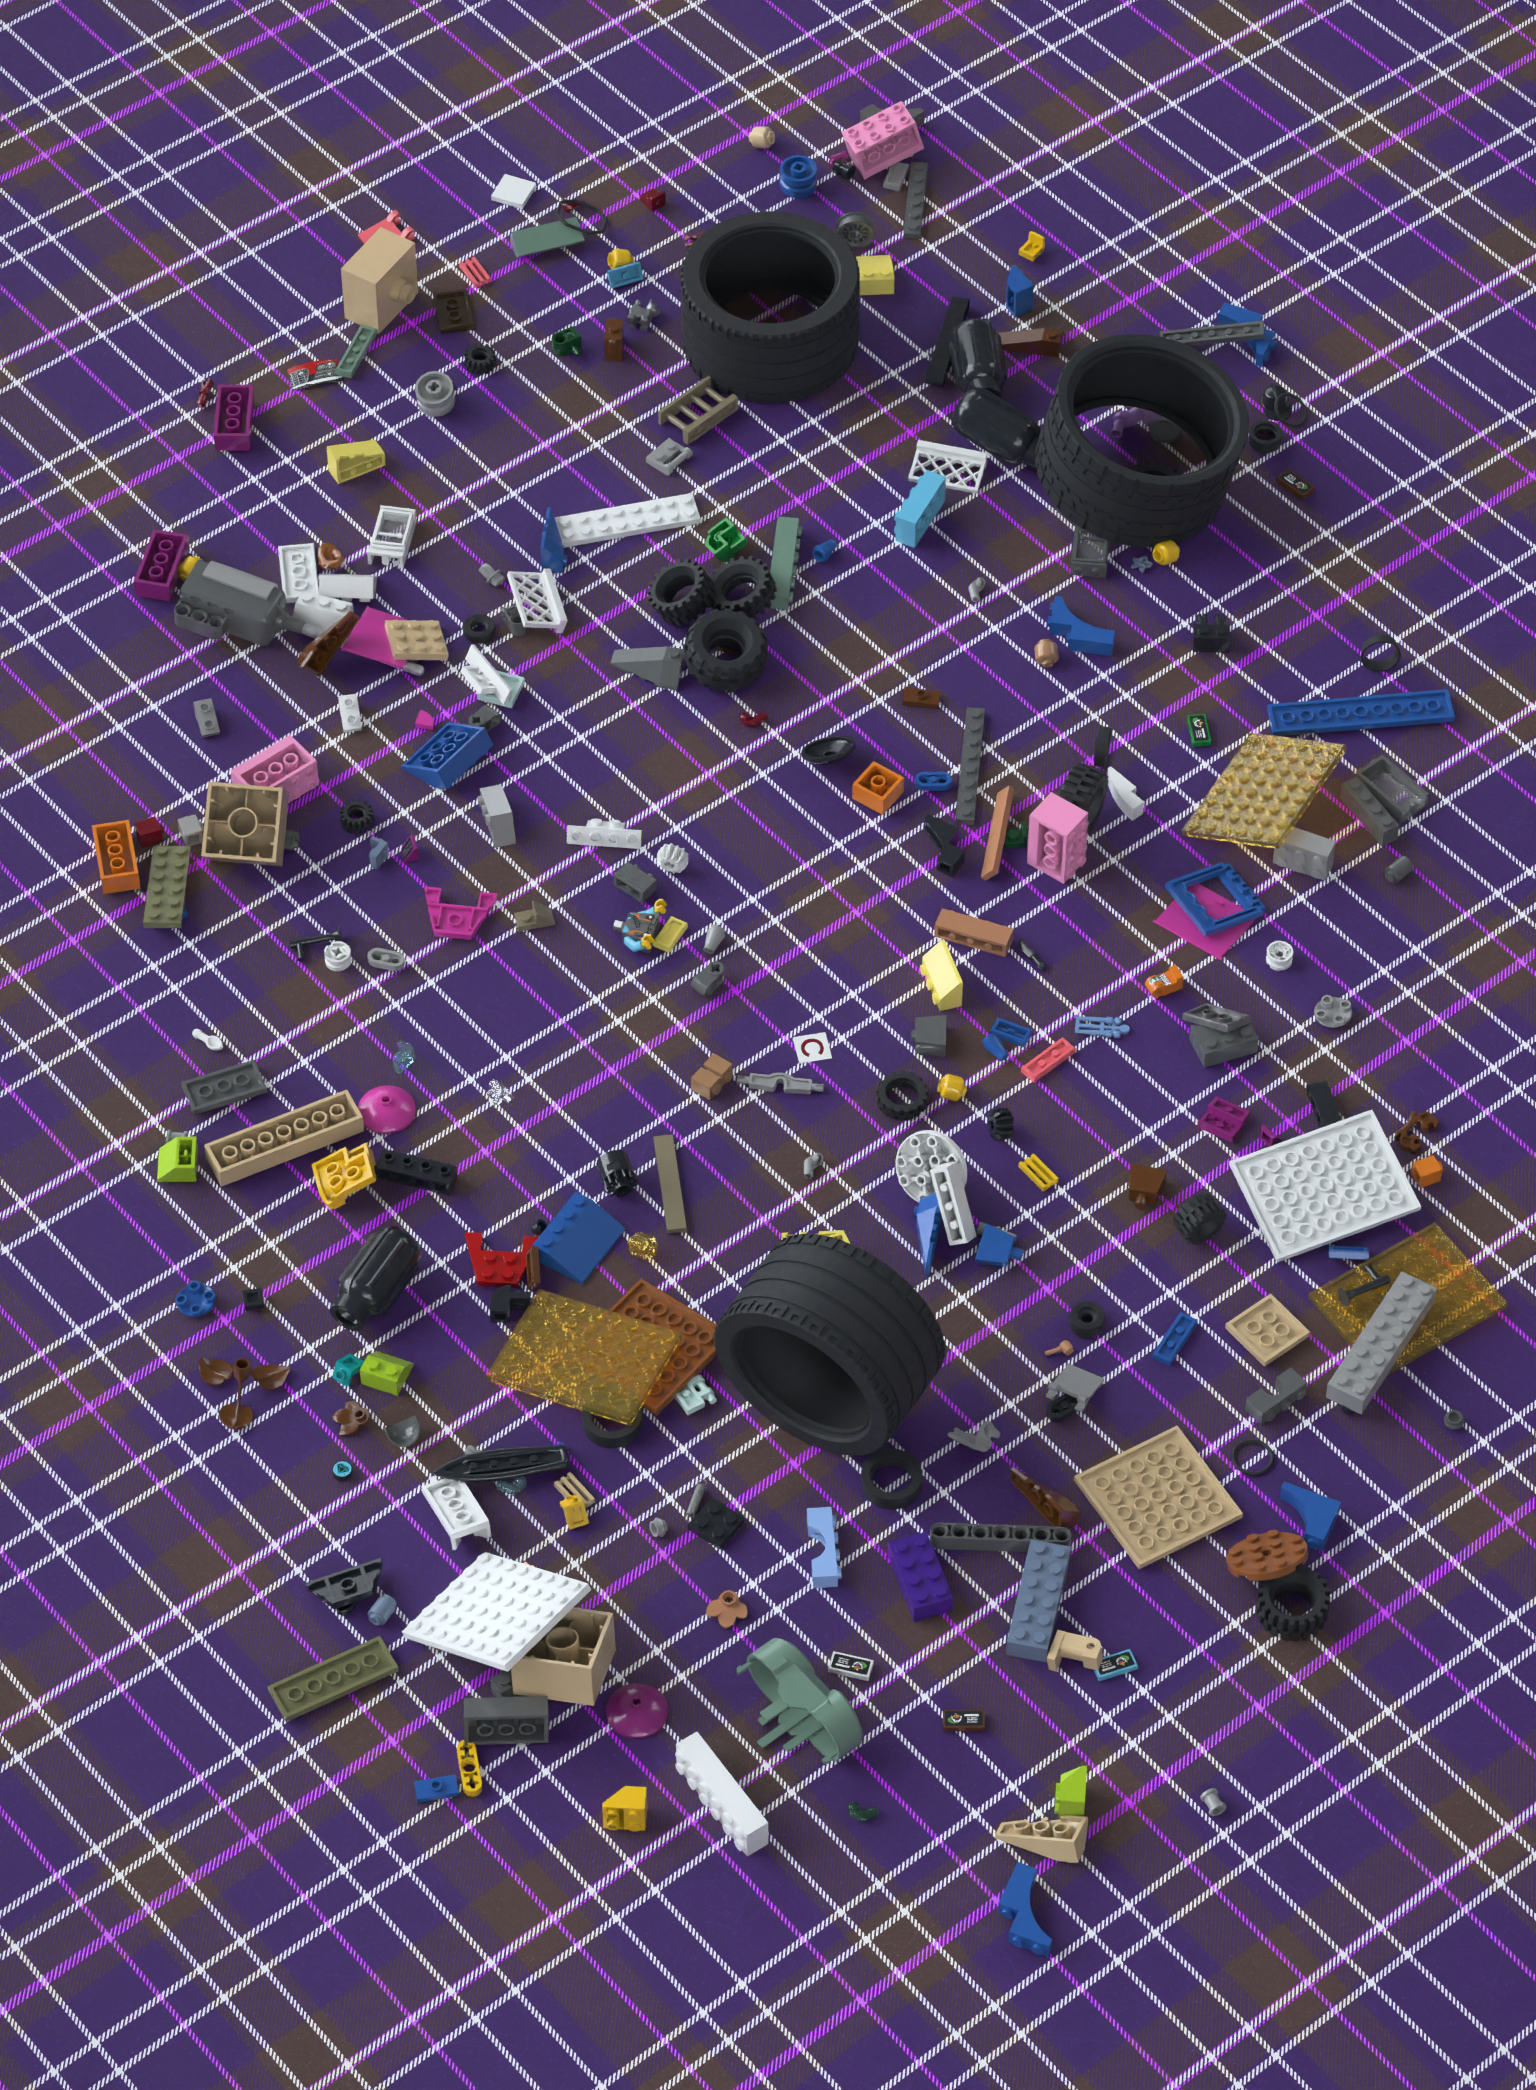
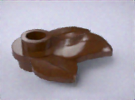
(350, 1418)

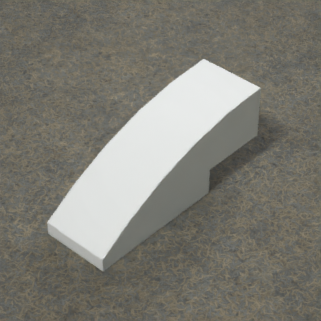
(1125, 794)

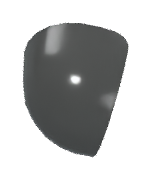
(403, 1432)

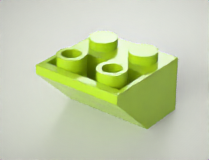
(178, 1160)

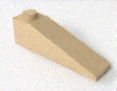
(1054, 1839)

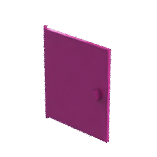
(370, 638)
(1217, 907)

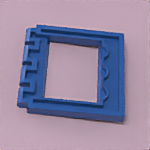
(1198, 914)

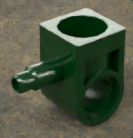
(566, 342)

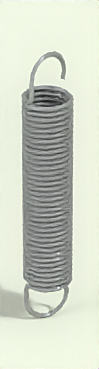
(696, 1498)

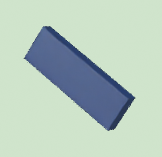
(1175, 1339)

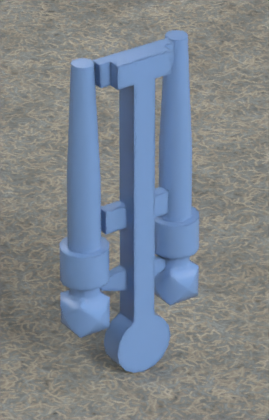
(1101, 1030)

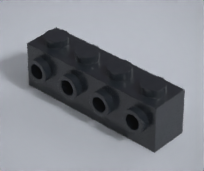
(416, 1172)

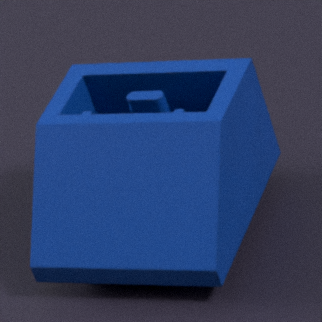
(1019, 292)

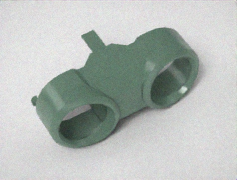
(802, 1701)

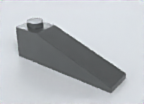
(656, 664)

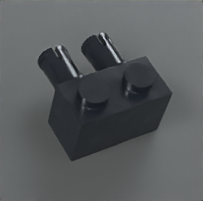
(1211, 637)

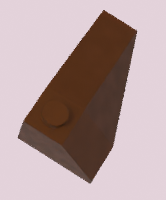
(1033, 341)
(322, 649)

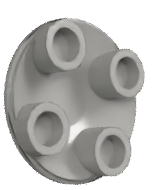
(1333, 1011)

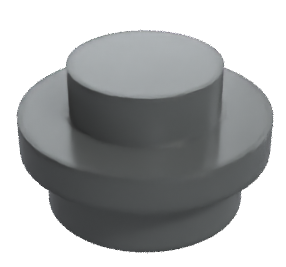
(1453, 1420)

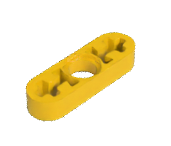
(466, 1776)

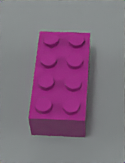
(234, 417)
(160, 565)

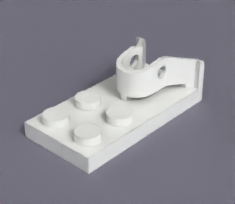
(456, 1509)

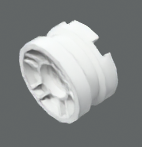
(1281, 949)
(337, 956)

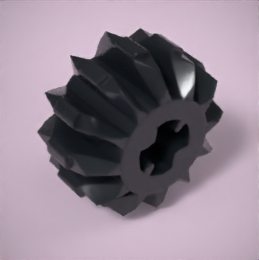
(1000, 1124)

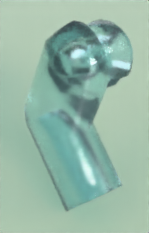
(514, 1487)

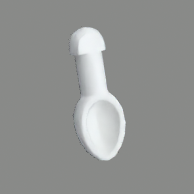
(212, 1042)

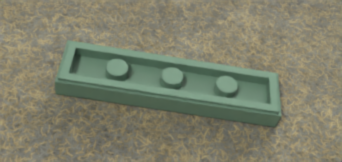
(356, 351)

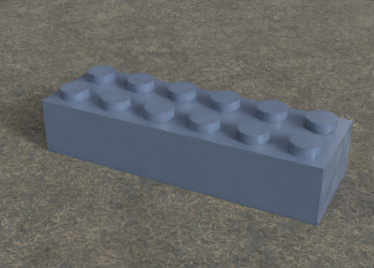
(1038, 1600)

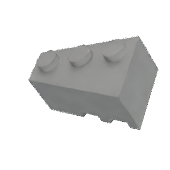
(497, 815)

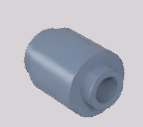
(382, 1610)

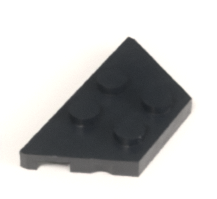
(347, 1585)

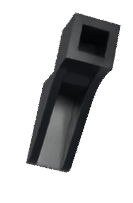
(945, 838)

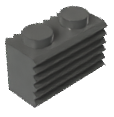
(635, 882)

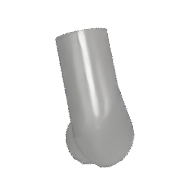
(975, 587)
(811, 1163)

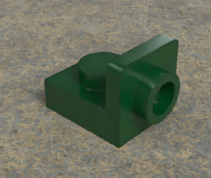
(1016, 837)

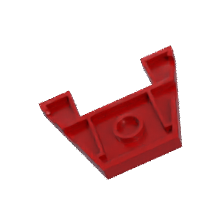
(497, 1267)

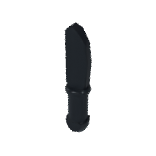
(1032, 955)

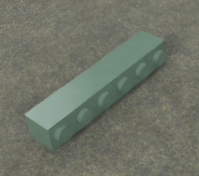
(784, 560)

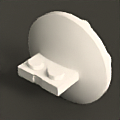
(922, 1153)

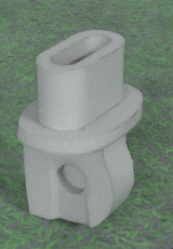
(492, 576)

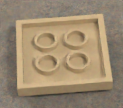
(416, 640)
(1267, 1330)

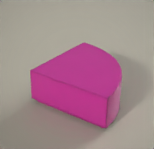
(424, 721)

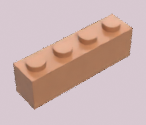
(973, 932)

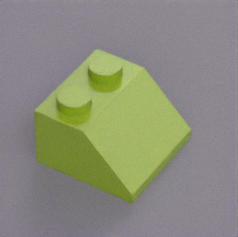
(385, 1372)

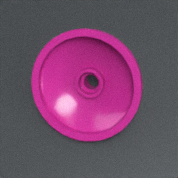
(387, 1109)

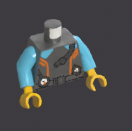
(641, 927)

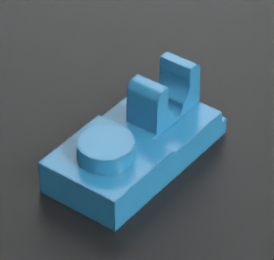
(625, 274)

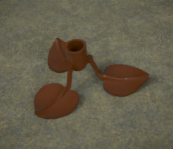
(216, 1371)

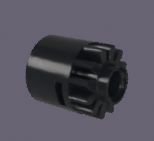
(616, 1173)

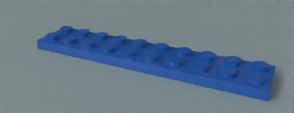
(1360, 712)

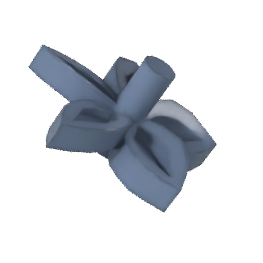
(1142, 563)

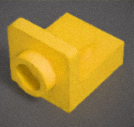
(574, 1511)

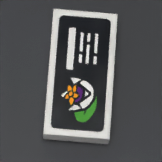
(850, 1666)

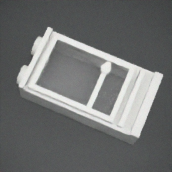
(392, 534)

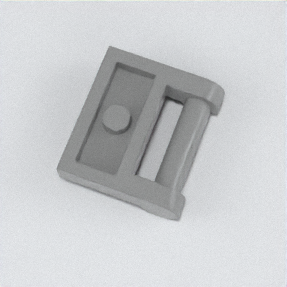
(665, 453)

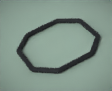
(577, 228)

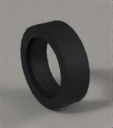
(611, 1439)
(888, 1500)

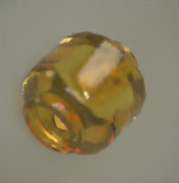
(642, 1245)

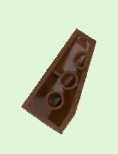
(1050, 1504)

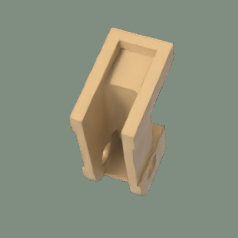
(1076, 1648)

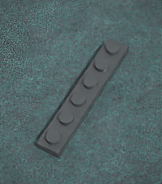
(915, 200)
(1217, 334)

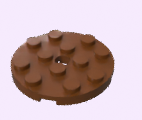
(1283, 1550)

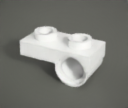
(349, 713)

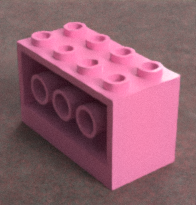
(882, 140)
(282, 766)
(1057, 838)

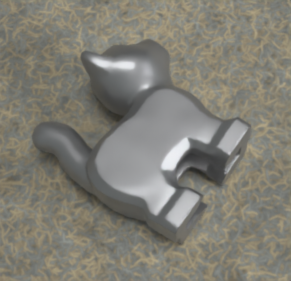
(642, 315)

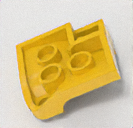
(344, 1174)

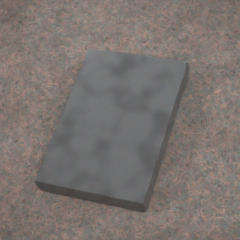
(1216, 1017)

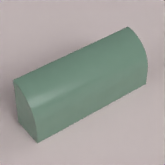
(545, 238)

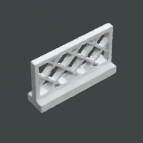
(950, 455)
(550, 599)

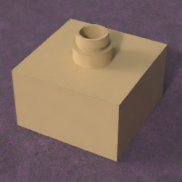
(379, 280)
(245, 823)
(569, 1659)

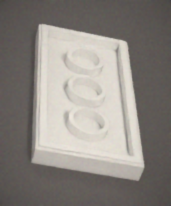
(298, 570)

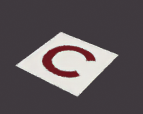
(812, 1047)

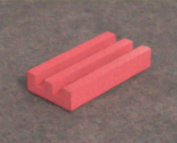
(468, 263)

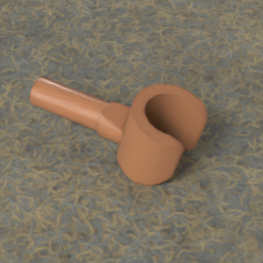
(1064, 1346)

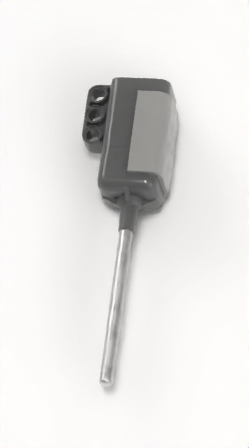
(238, 603)

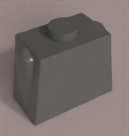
(930, 1035)

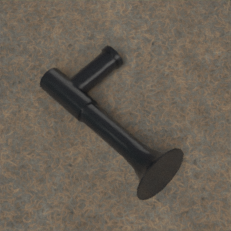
(300, 943)
(1346, 1296)

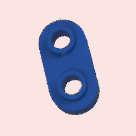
(933, 781)

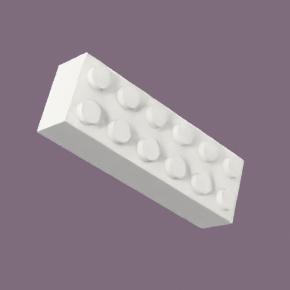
(721, 1794)

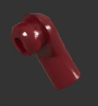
(752, 721)

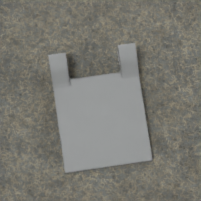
(1076, 1383)

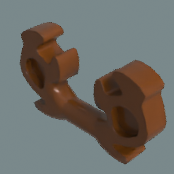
(1406, 1142)

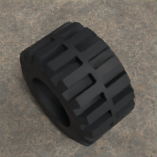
(1199, 1219)

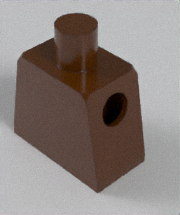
(1145, 1185)

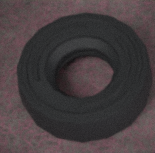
(478, 637)

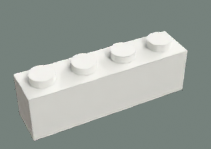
(953, 1203)

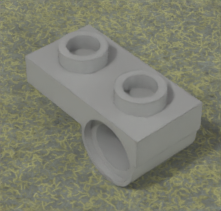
(206, 717)

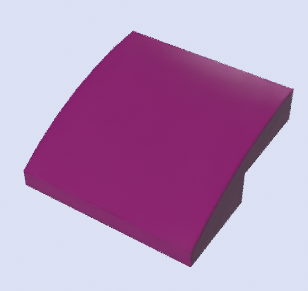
(1223, 1119)

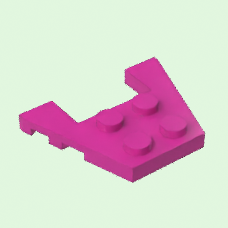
(457, 920)

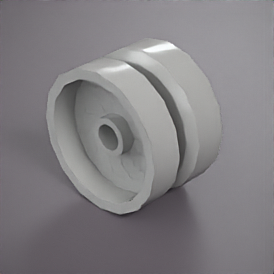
(435, 393)

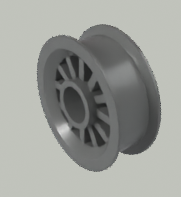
(856, 229)

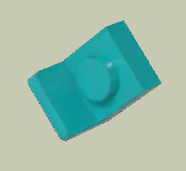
(346, 1368)

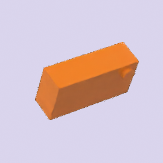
(116, 857)

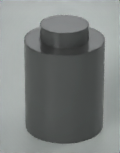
(1399, 869)

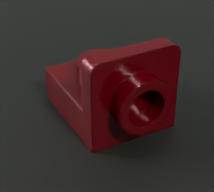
(653, 199)

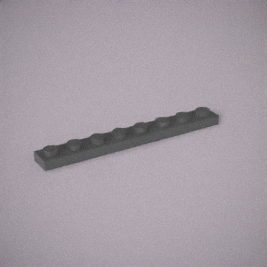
(970, 766)

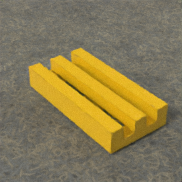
(1041, 1171)

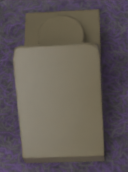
(538, 917)

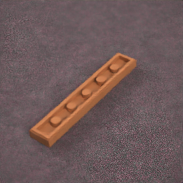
(997, 833)

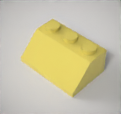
(942, 977)

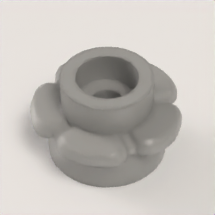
(658, 1527)

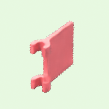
(388, 224)

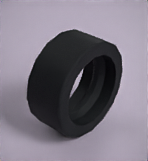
(1265, 427)

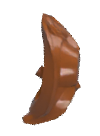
(330, 557)

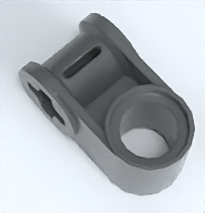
(513, 620)
(485, 717)
(709, 979)

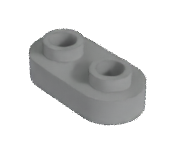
(387, 959)

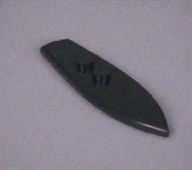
(504, 1463)

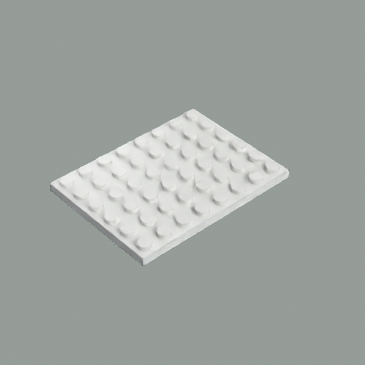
(1324, 1185)
(496, 1611)

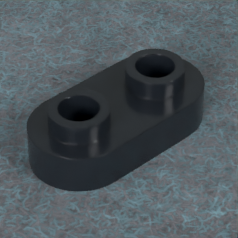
(1062, 1406)

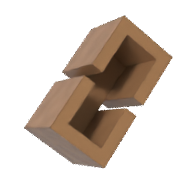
(710, 1081)

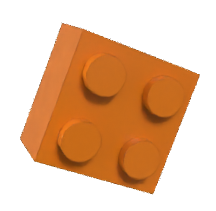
(878, 788)

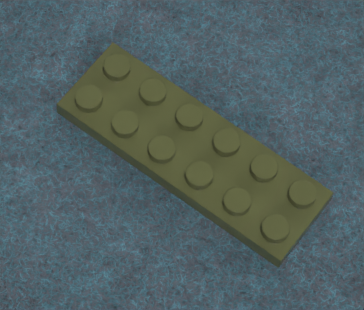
(167, 887)
(332, 1678)

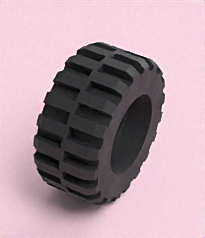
(1086, 789)

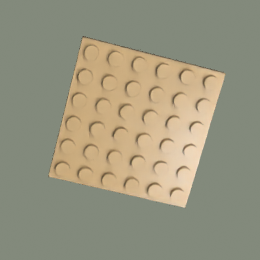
(1158, 1497)

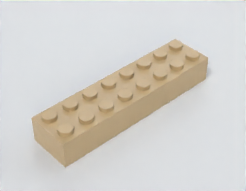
(284, 1138)

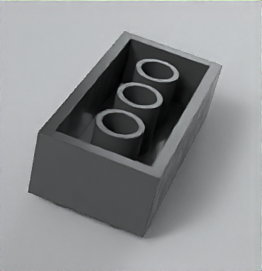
(506, 1720)

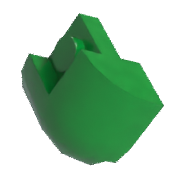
(725, 540)

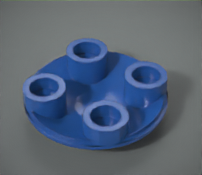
(195, 1299)

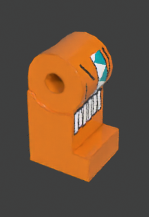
(1165, 983)

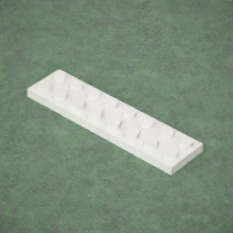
(628, 520)

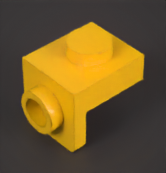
(1033, 246)

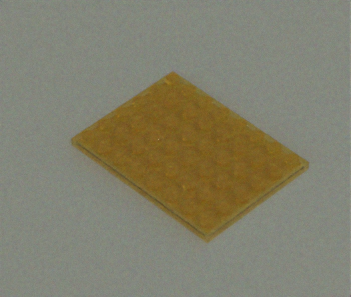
(1264, 790)
(1429, 1255)
(584, 1357)

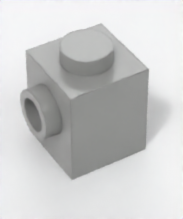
(191, 830)

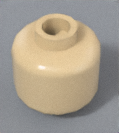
(761, 137)

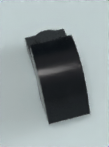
(504, 1301)

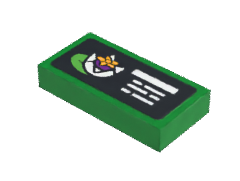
(1198, 730)

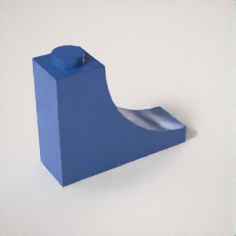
(1316, 1510)

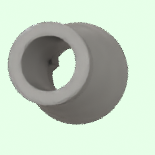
(714, 937)

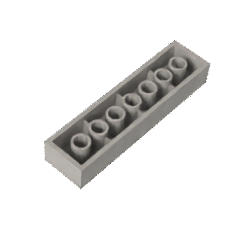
(1381, 1342)

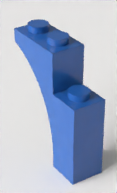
(1261, 347)
(1079, 634)
(1016, 1905)

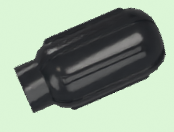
(978, 356)
(997, 427)
(376, 1277)

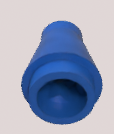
(824, 550)
(994, 1045)

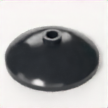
(828, 750)

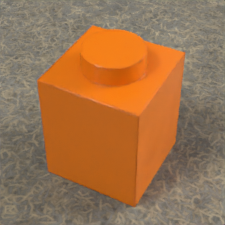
(1427, 1171)

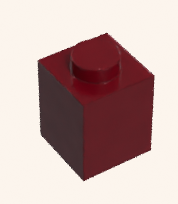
(149, 831)

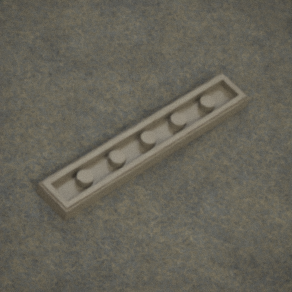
(670, 1184)

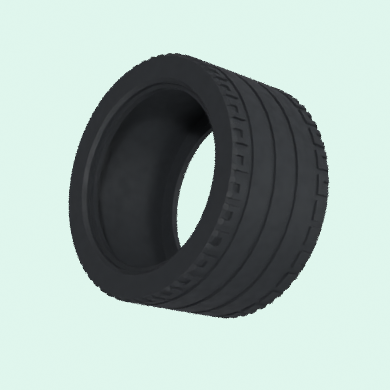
(770, 255)
(830, 1344)

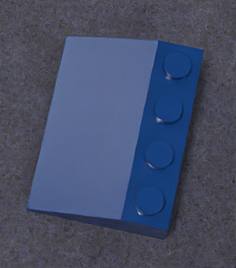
(448, 754)
(578, 1238)

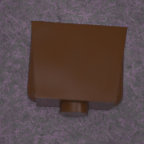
(614, 339)

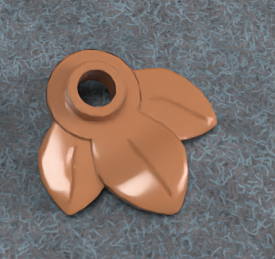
(727, 1611)

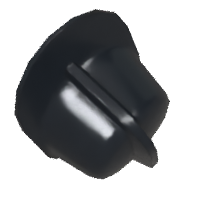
(1268, 399)

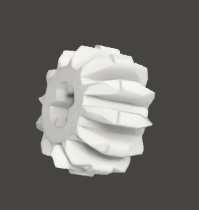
(672, 858)

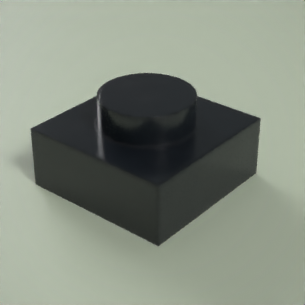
(253, 1299)

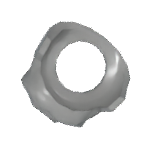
(977, 1442)

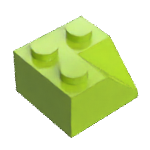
(1071, 1793)

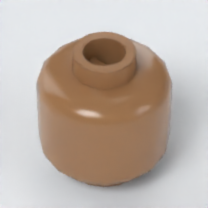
(1046, 652)

